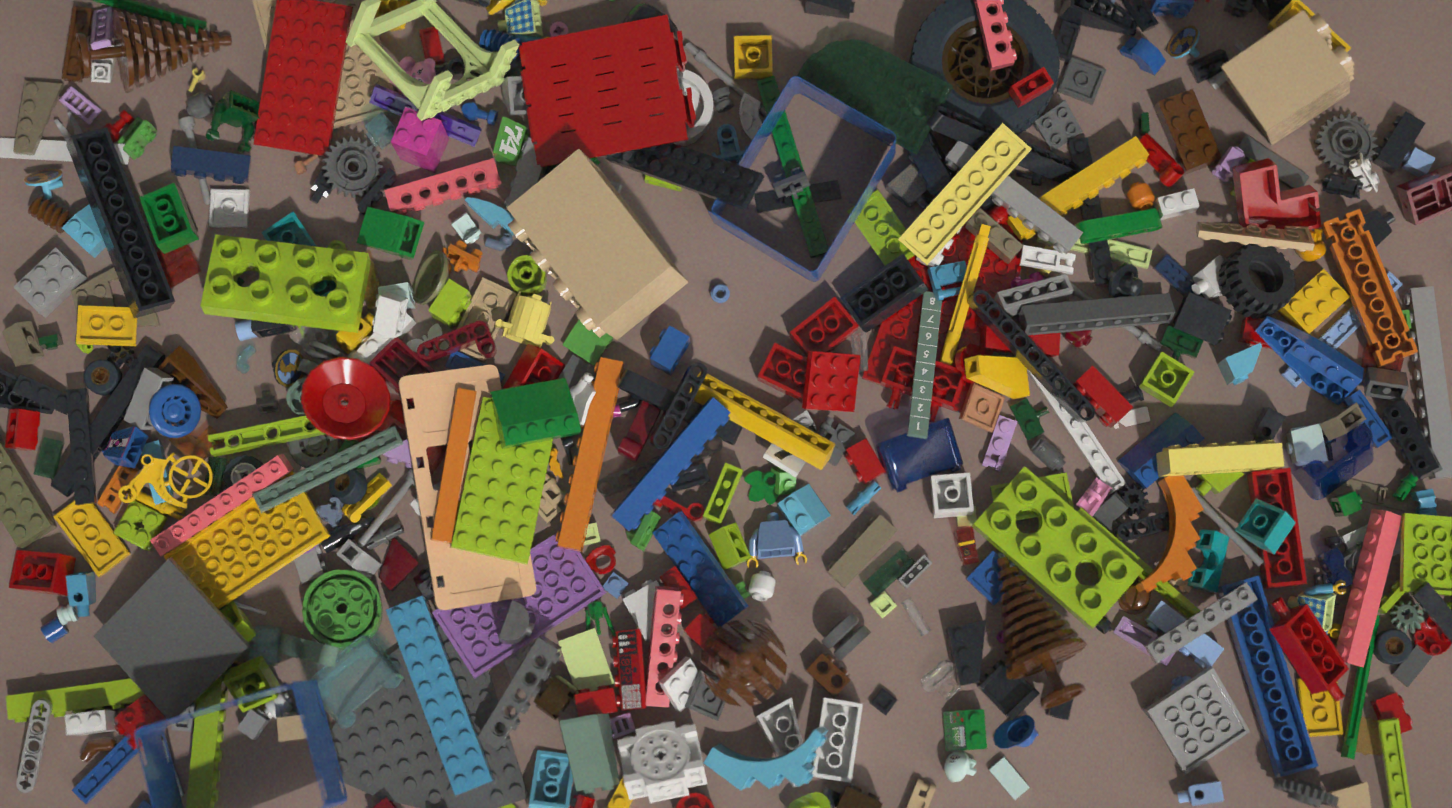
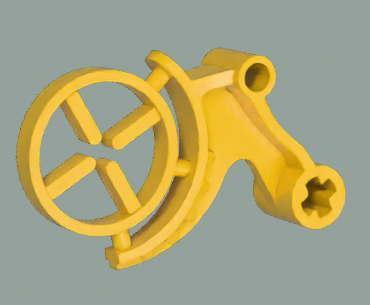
(154, 474)

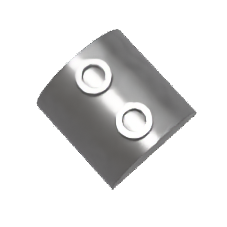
(516, 625)

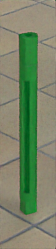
(154, 12)
(1357, 702)

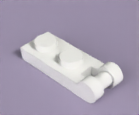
(1047, 259)

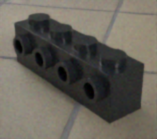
(1412, 439)

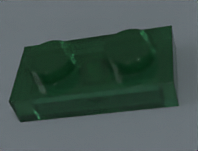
(49, 458)
(218, 467)

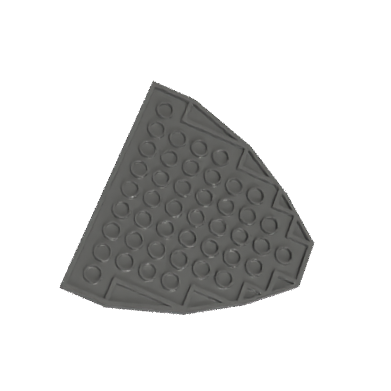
(395, 754)

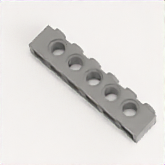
(1200, 623)

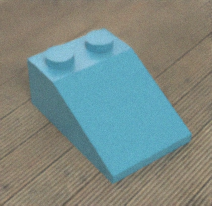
(85, 231)
(551, 781)

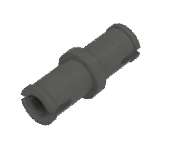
(385, 536)

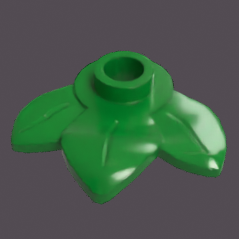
(760, 487)

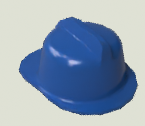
(1018, 732)

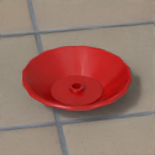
(350, 382)

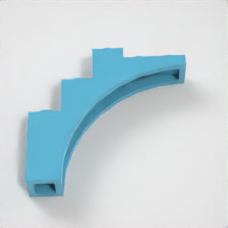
(744, 770)

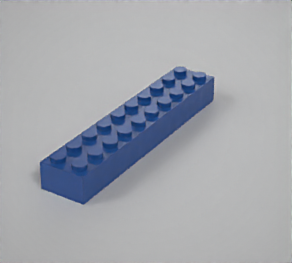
(1270, 684)

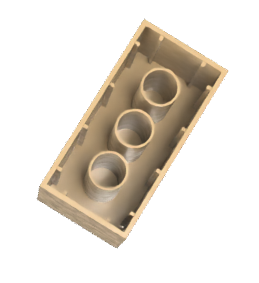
(1290, 75)
(595, 247)

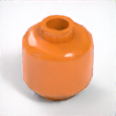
(1140, 196)

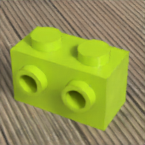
(729, 546)

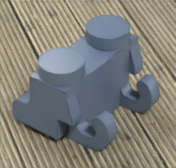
(331, 514)

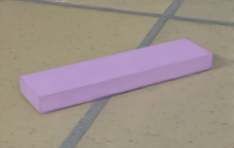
(102, 28)

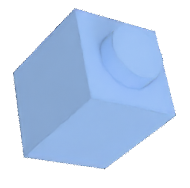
(1417, 162)

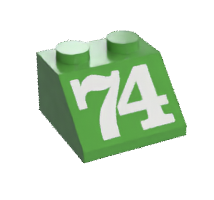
(510, 142)

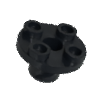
(1124, 281)

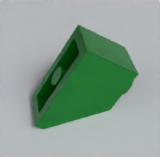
(1346, 503)

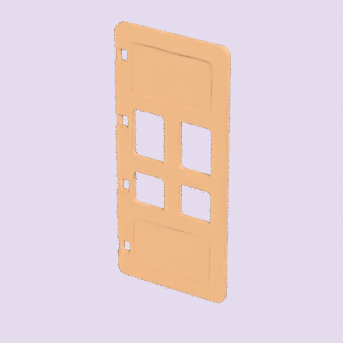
(466, 575)

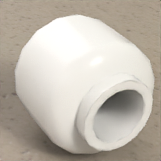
(762, 586)

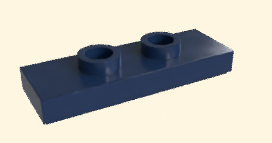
(1175, 275)

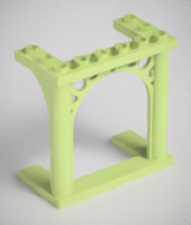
(438, 94)

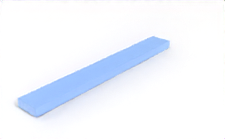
(1338, 332)

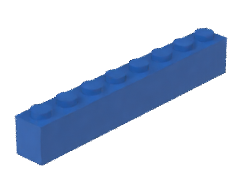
(670, 463)

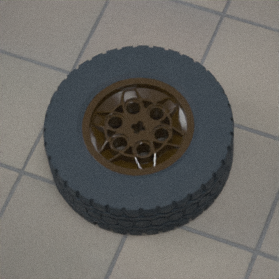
(956, 29)

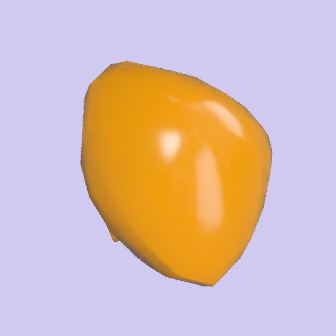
(1319, 247)

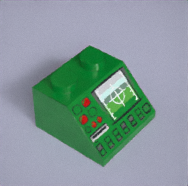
(964, 730)

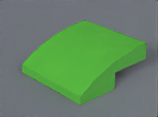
(587, 343)

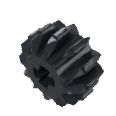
(1140, 501)

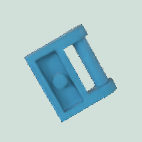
(946, 275)

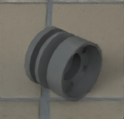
(322, 352)

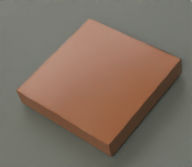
(981, 407)

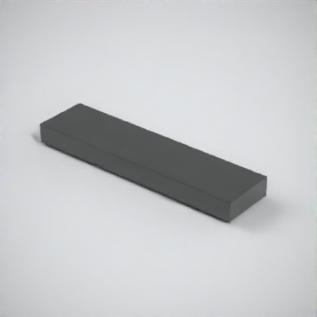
(1287, 173)

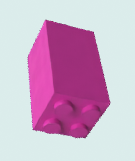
(420, 141)

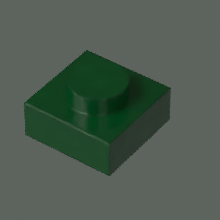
(50, 342)

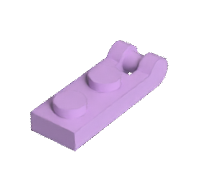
(999, 442)

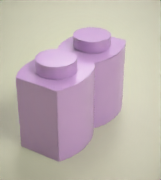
(1230, 158)

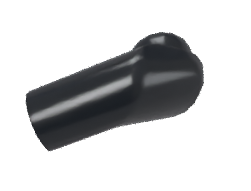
(632, 403)

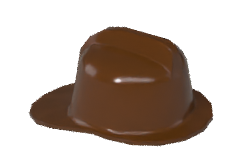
(1134, 601)

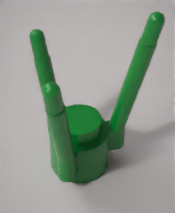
(595, 613)

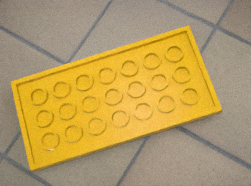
(249, 546)

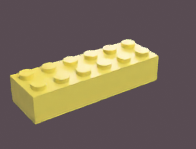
(1219, 458)

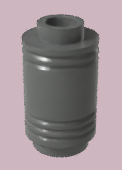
(1048, 454)

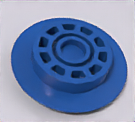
(174, 410)

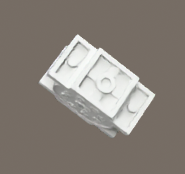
(662, 761)

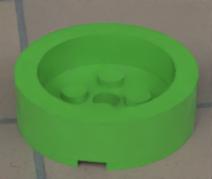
(339, 587)

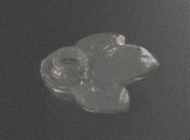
(305, 334)

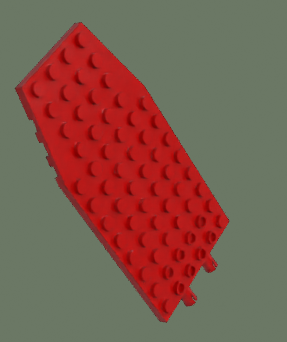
(895, 346)

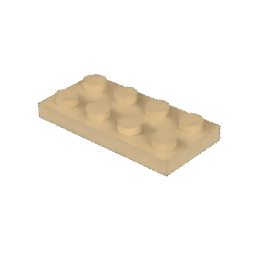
(488, 305)

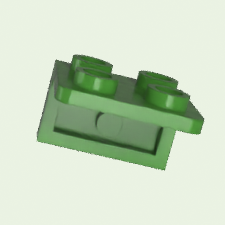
(137, 137)

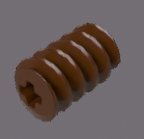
(48, 213)

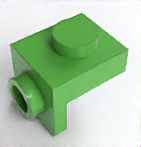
(785, 482)

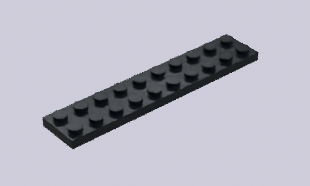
(694, 172)

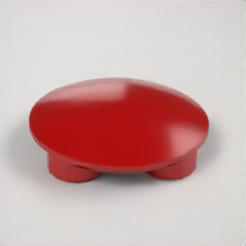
(1431, 638)

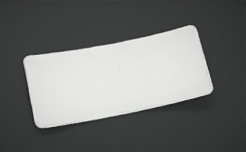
(1134, 417)

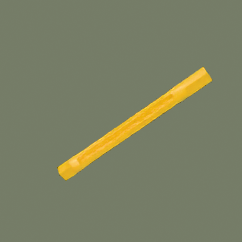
(967, 288)

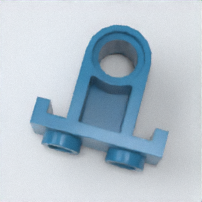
(729, 147)

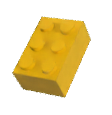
(1314, 302)

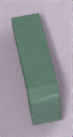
(308, 650)

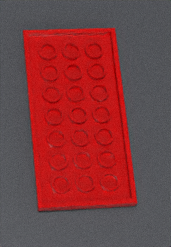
(303, 76)

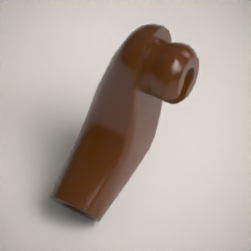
(95, 746)

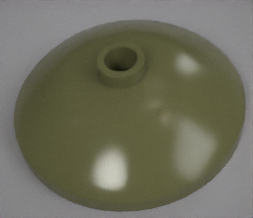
(430, 277)

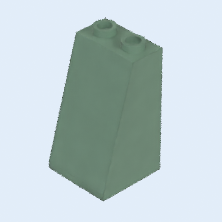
(591, 752)

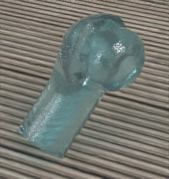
(243, 357)

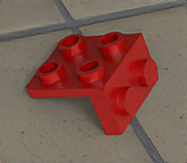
(135, 716)

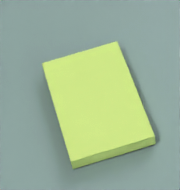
(586, 661)

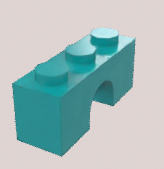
(1214, 549)

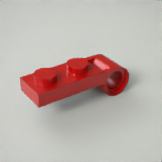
(1161, 161)
(674, 508)

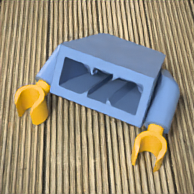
(774, 540)

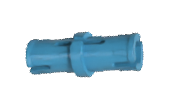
(863, 497)

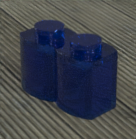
(1334, 565)

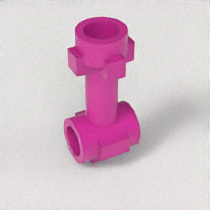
(1033, 278)

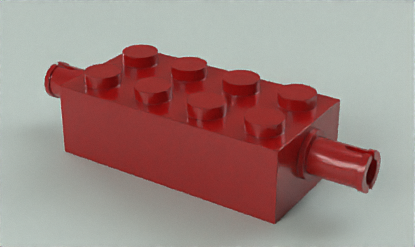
(1309, 649)

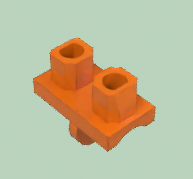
(463, 259)

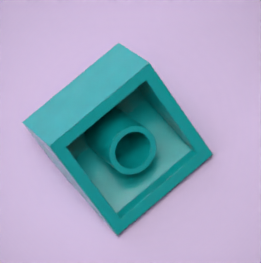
(1265, 526)

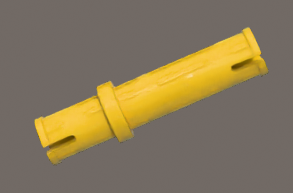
(163, 508)

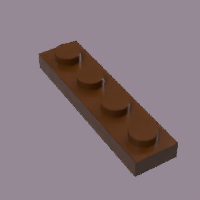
(80, 22)

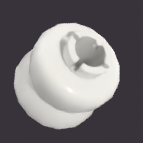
(279, 705)

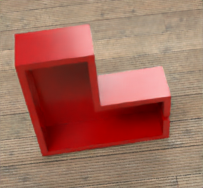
(1263, 203)

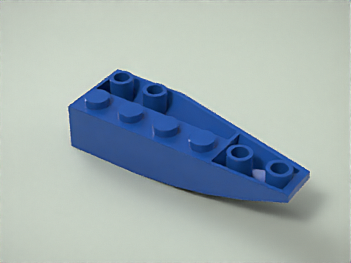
(1312, 359)

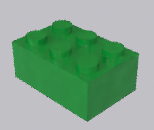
(169, 218)

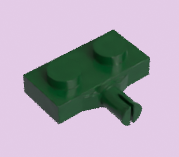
(1181, 343)
(1028, 418)

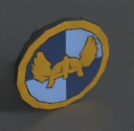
(286, 367)

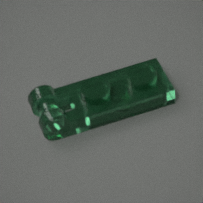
(888, 573)

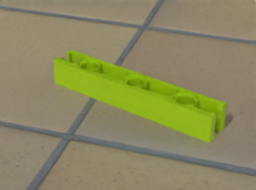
(258, 435)

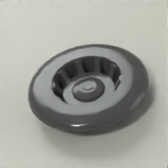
(315, 446)

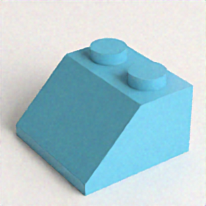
(1239, 365)
(803, 509)

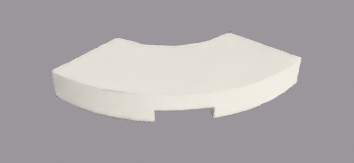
(750, 115)

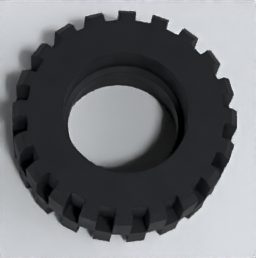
(1241, 290)

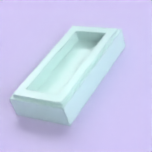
(1009, 778)

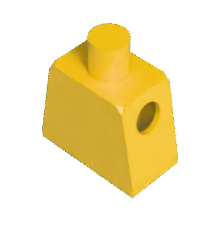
(352, 341)

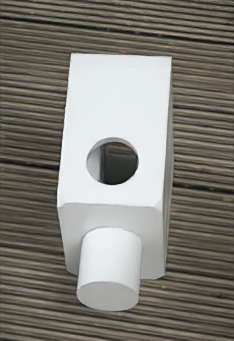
(1208, 279)

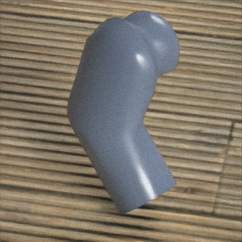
(500, 244)

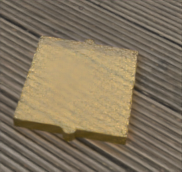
(1369, 738)

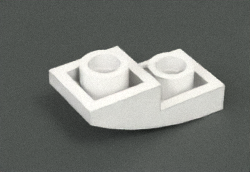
(103, 70)

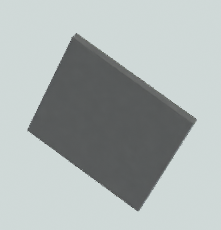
(171, 640)

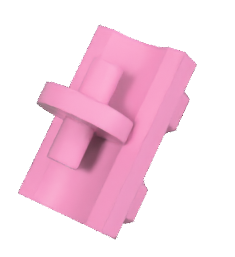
(1094, 496)

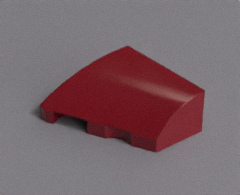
(396, 565)

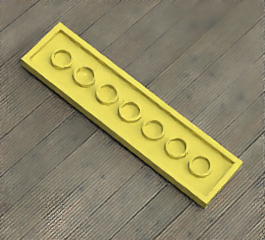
(964, 194)

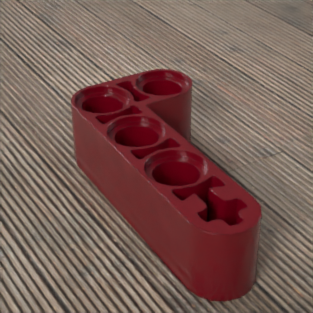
(455, 345)
(638, 434)

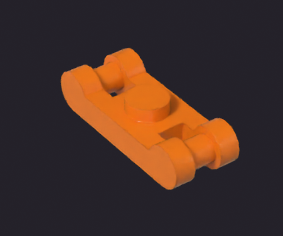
(115, 485)

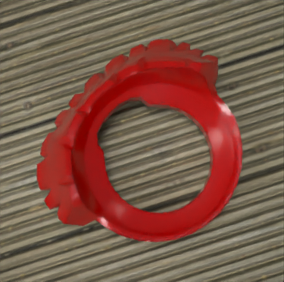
(605, 550)

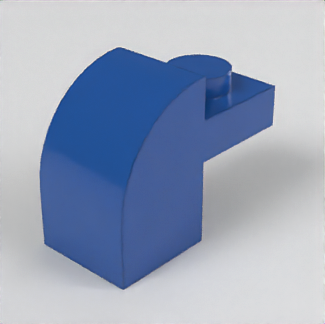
(1144, 53)

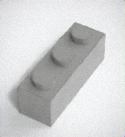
(915, 571)

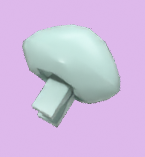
(958, 765)

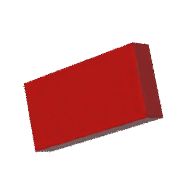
(432, 44)

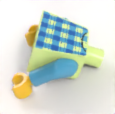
(523, 20)
(1322, 603)

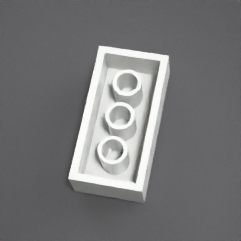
(837, 754)

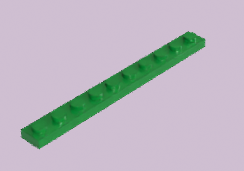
(791, 159)

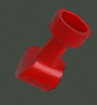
(115, 128)

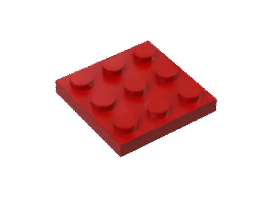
(831, 381)

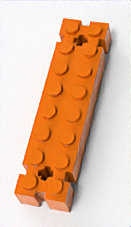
(1369, 288)

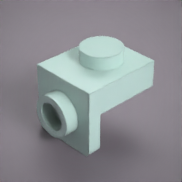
(466, 228)

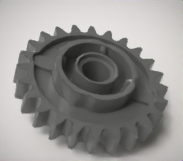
(1345, 129)
(337, 167)
(1306, 792)

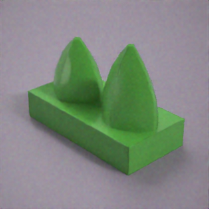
(641, 536)

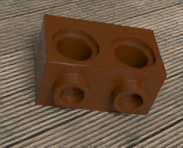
(824, 679)

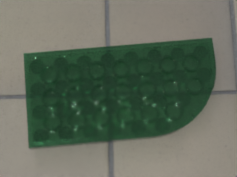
(878, 87)

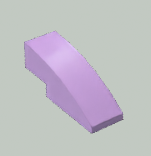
(1137, 636)

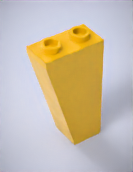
(1000, 374)

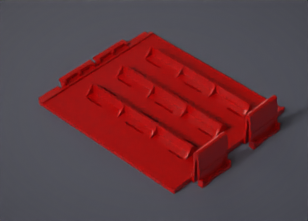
(583, 86)

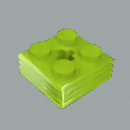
(128, 528)

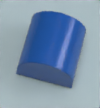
(54, 630)

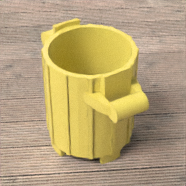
(527, 321)

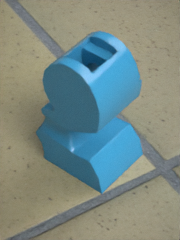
(1426, 502)

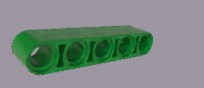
(1119, 226)

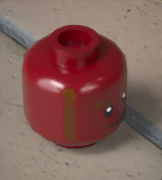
(1078, 338)

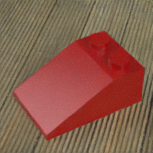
(41, 572)

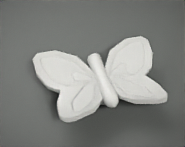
(434, 332)

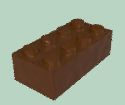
(1187, 131)

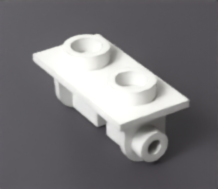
(1363, 167)

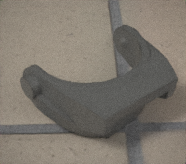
(1349, 557)

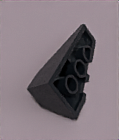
(14, 401)

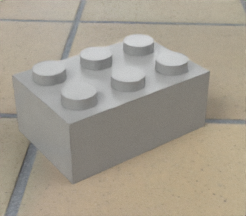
(50, 282)

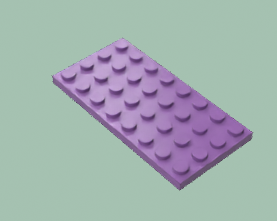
(562, 589)

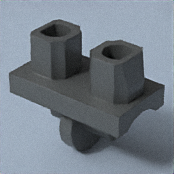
(791, 185)

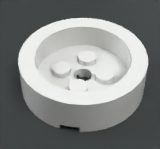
(702, 104)

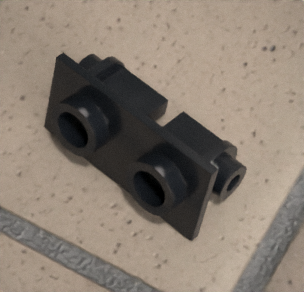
(1333, 185)

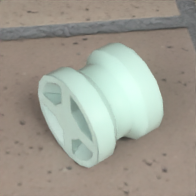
(67, 614)

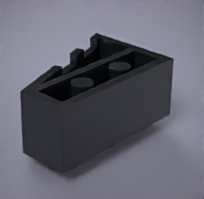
(967, 650)

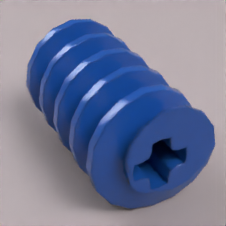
(493, 40)

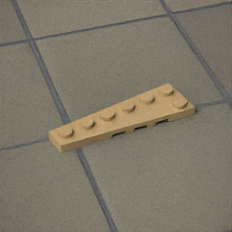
(1290, 237)

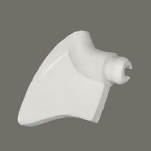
(582, 396)

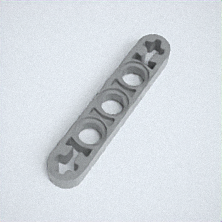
(40, 737)

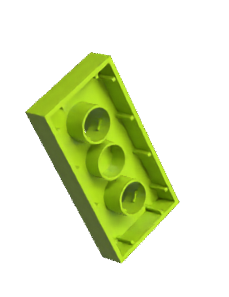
(286, 283)
(1057, 548)

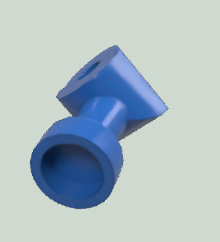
(472, 113)

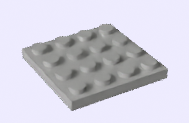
(1197, 720)

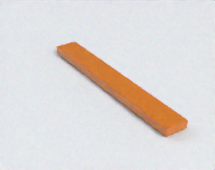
(453, 465)

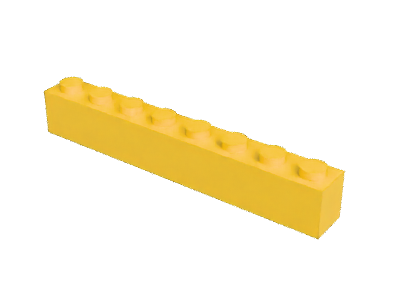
(1088, 182)
(767, 422)

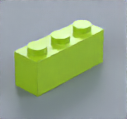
(723, 494)

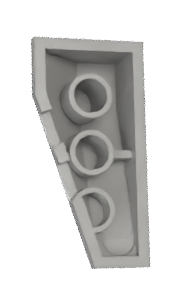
(514, 95)

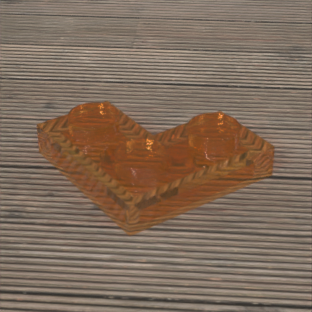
(197, 447)

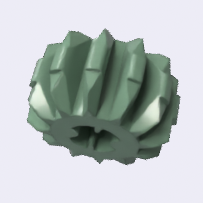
(1414, 619)

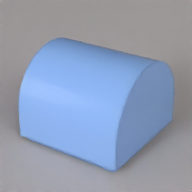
(244, 330)

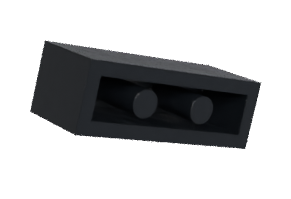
(1398, 142)

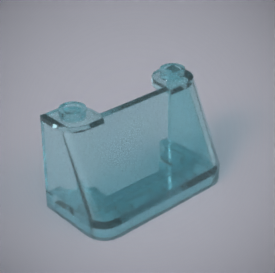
(355, 678)

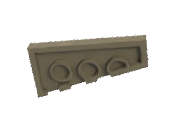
(34, 114)

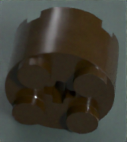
(556, 696)

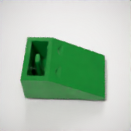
(390, 233)

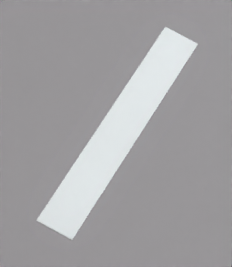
(50, 150)

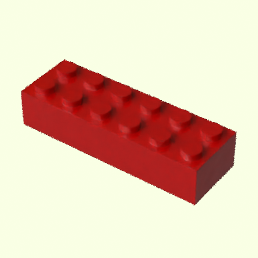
(1287, 564)

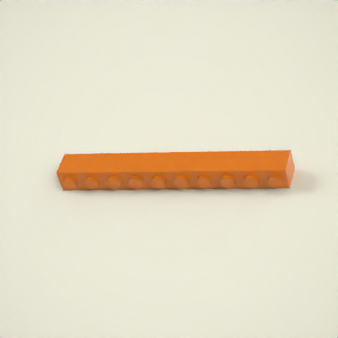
(590, 456)

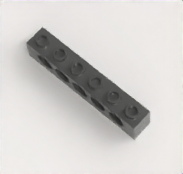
(490, 733)

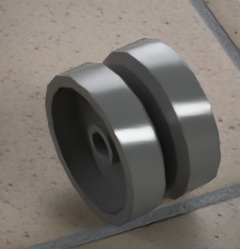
(843, 633)

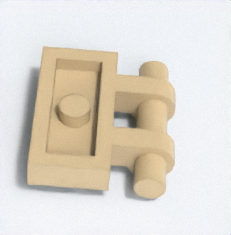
(548, 508)

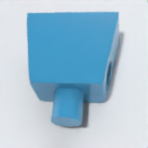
(84, 584)

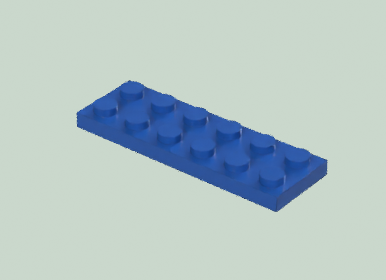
(700, 569)

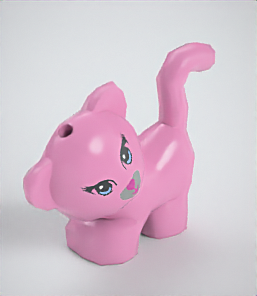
(421, 71)

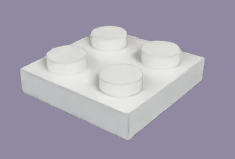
(679, 683)

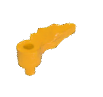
(554, 464)

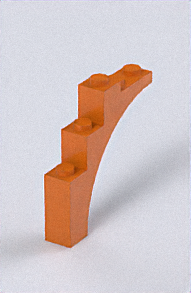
(1182, 509)

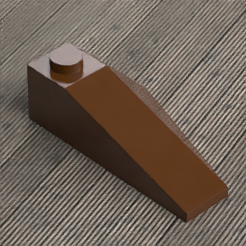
(188, 373)

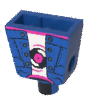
(125, 447)

